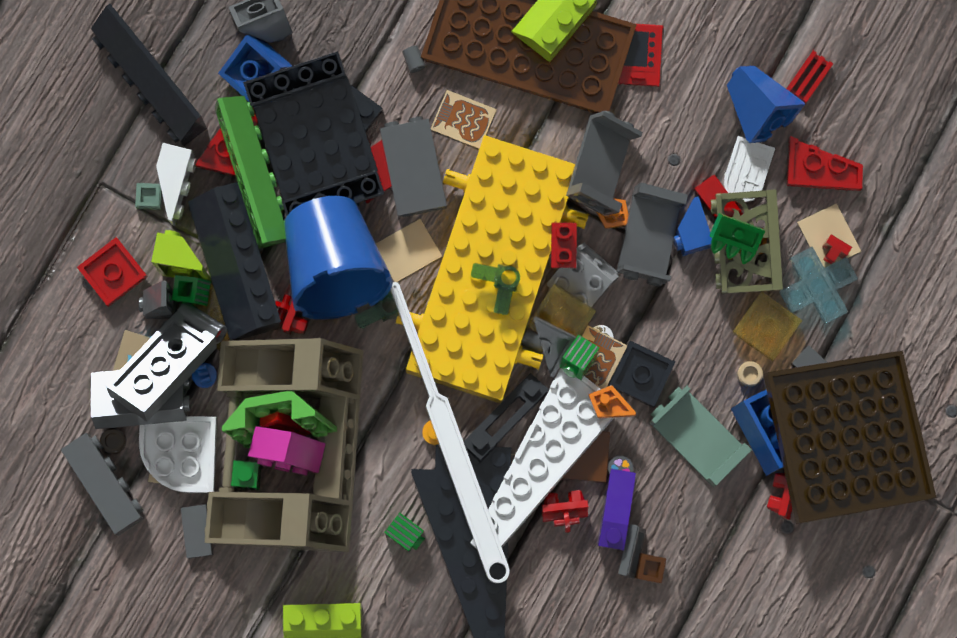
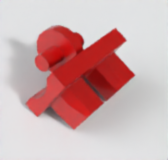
(563, 245)
(292, 322)
(783, 505)
(565, 513)

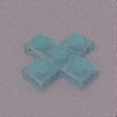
(818, 285)

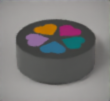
(620, 463)

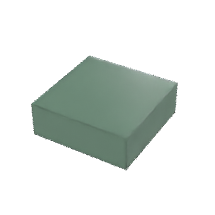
(148, 196)

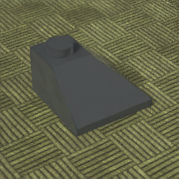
(261, 19)

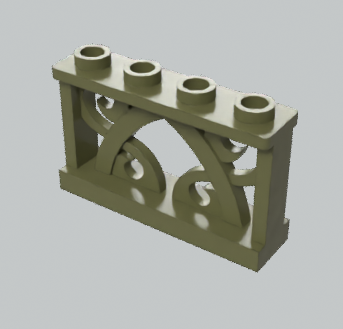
(772, 267)

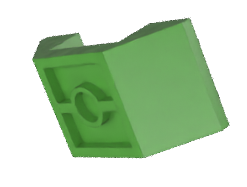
(248, 414)

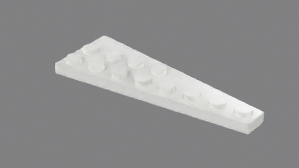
(550, 448)

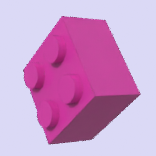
(286, 451)

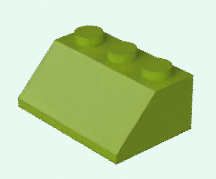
(552, 24)
(174, 257)
(322, 620)

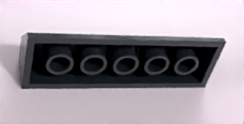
(148, 76)
(234, 262)

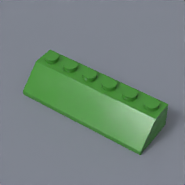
(251, 170)

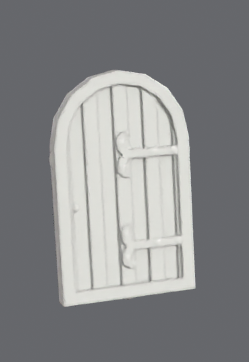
(747, 167)

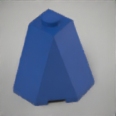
(761, 103)

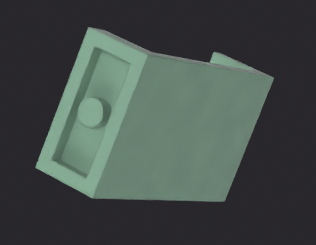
(698, 436)

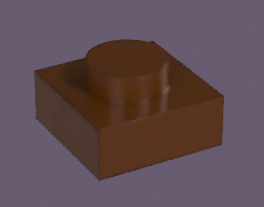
(650, 568)

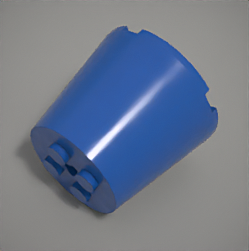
(333, 259)

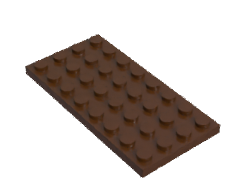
(480, 42)

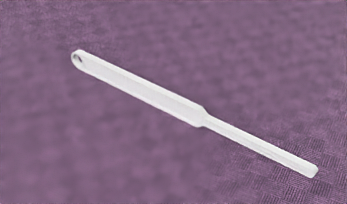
(454, 453)

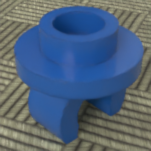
(205, 376)

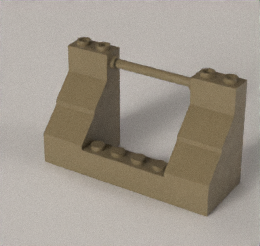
(292, 520)

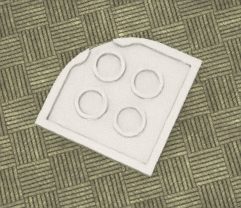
(181, 453)

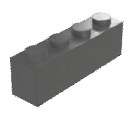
(102, 483)

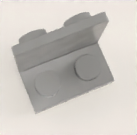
(589, 278)

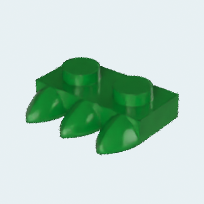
(736, 236)

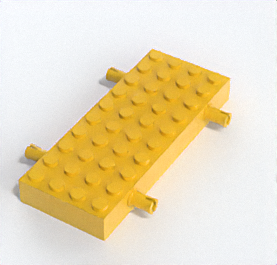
(500, 221)

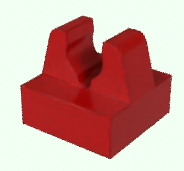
(835, 248)

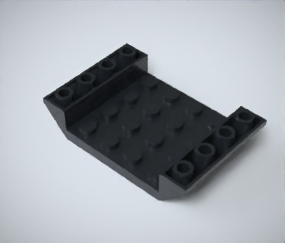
(314, 133)

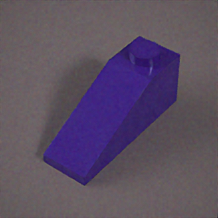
(616, 509)

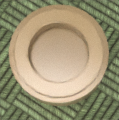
(749, 374)

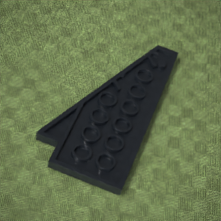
(480, 598)

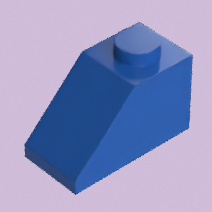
(693, 230)

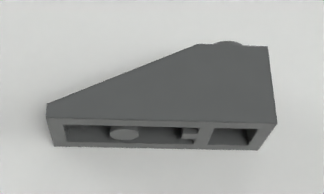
(158, 302)

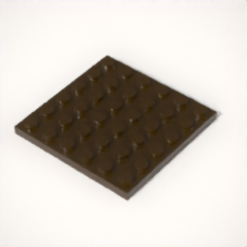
(849, 436)

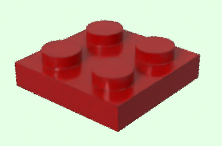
(112, 272)

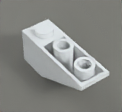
(173, 172)

